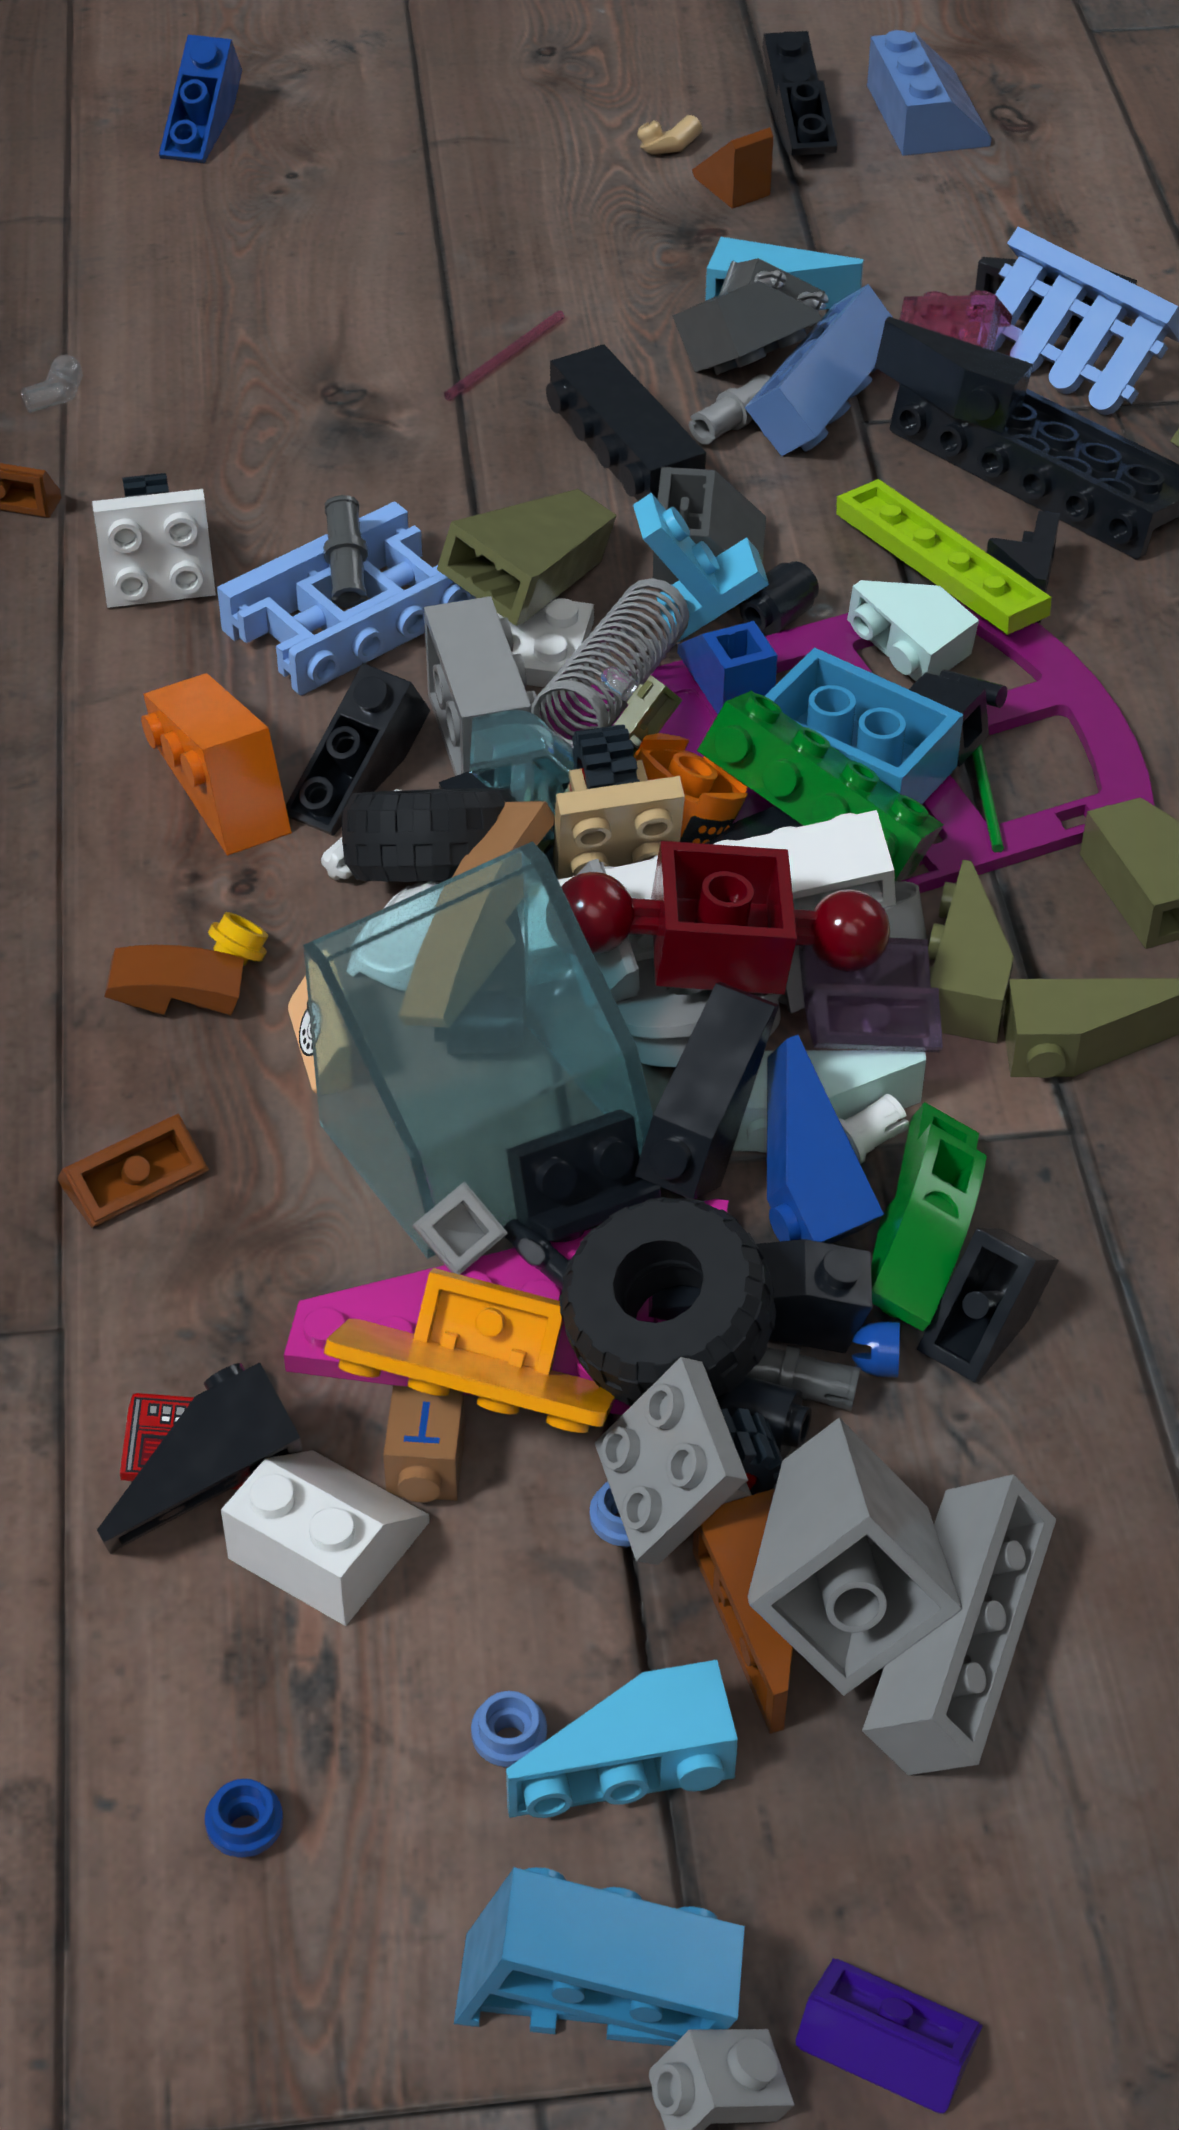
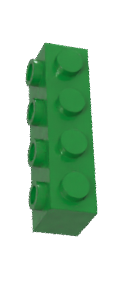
(811, 778)

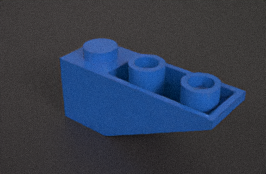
(201, 98)

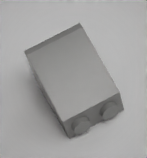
(849, 1560)

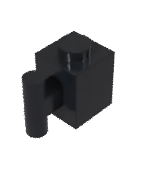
(968, 697)

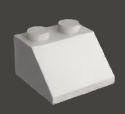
(318, 1531)

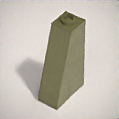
(527, 551)

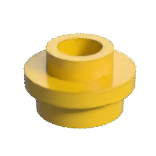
(239, 937)

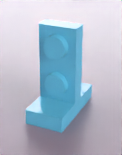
(705, 581)

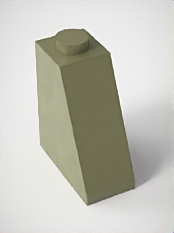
(1136, 861)

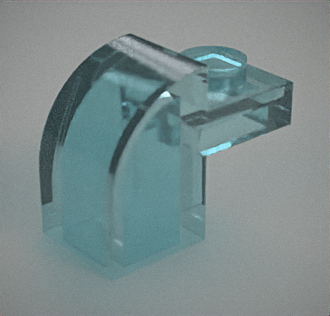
(520, 754)

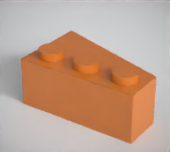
(220, 760)

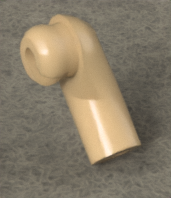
(674, 140)

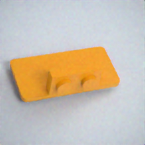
(478, 1343)

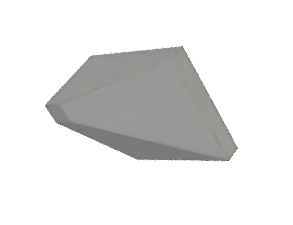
(459, 1229)

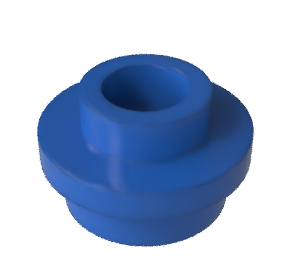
(240, 1799)

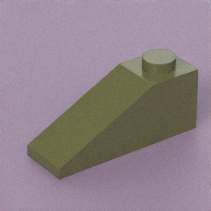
(1085, 1023)

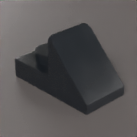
(1034, 554)

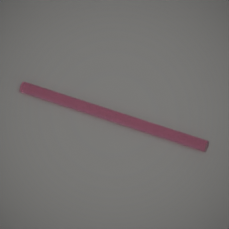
(503, 355)

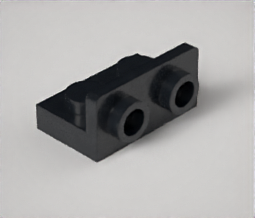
(578, 1176)

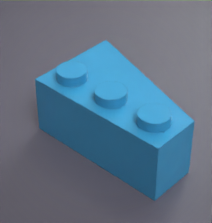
(600, 1959)

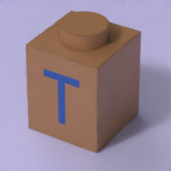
(424, 1445)

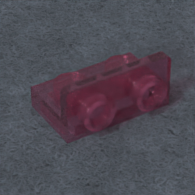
(966, 318)

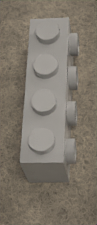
(945, 1689)

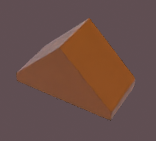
(739, 169)

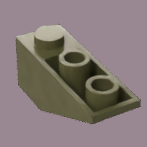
(970, 960)

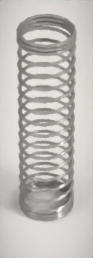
(618, 613)

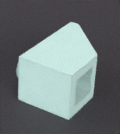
(913, 625)

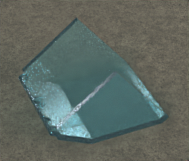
(463, 1035)

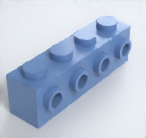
(821, 374)

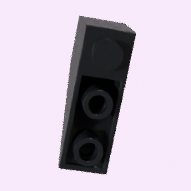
(359, 747)

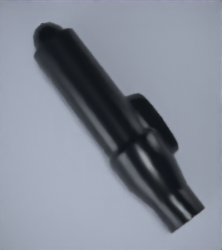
(537, 1251)

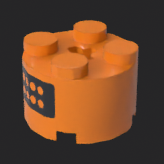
(710, 792)

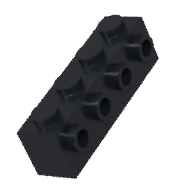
(620, 420)

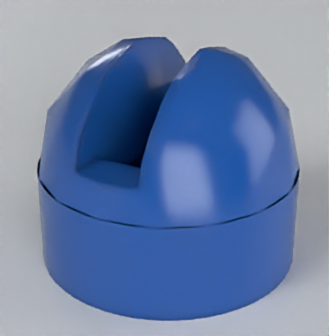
(884, 1352)

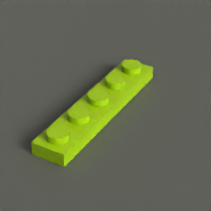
(944, 556)

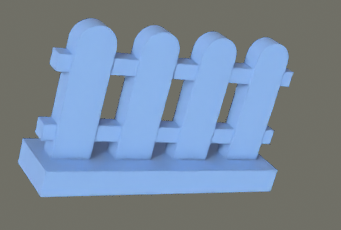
(1113, 301)

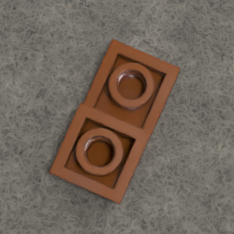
(156, 973)

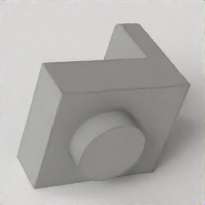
(720, 2079)

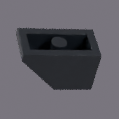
(987, 1302)

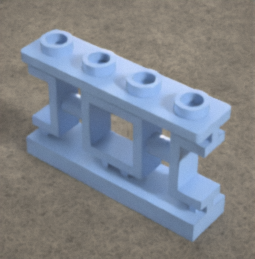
(302, 581)

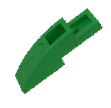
(927, 1218)

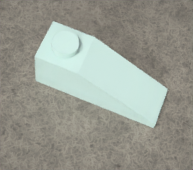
(850, 1081)

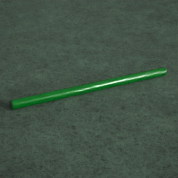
(987, 800)

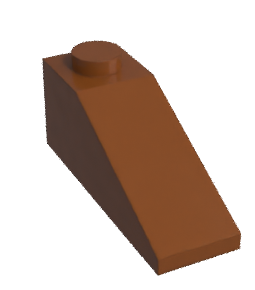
(727, 1555)

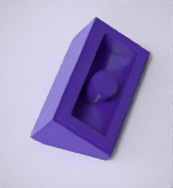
(887, 2035)

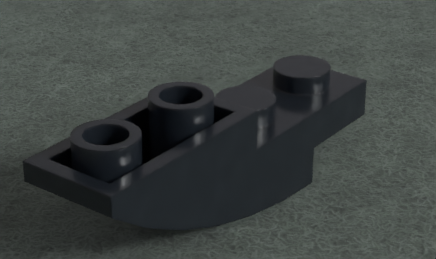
(797, 95)

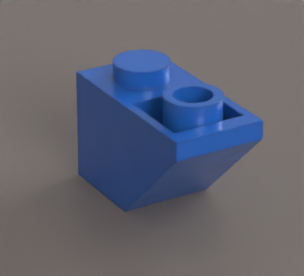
(730, 662)

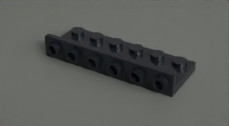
(1055, 464)

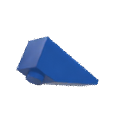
(811, 1167)

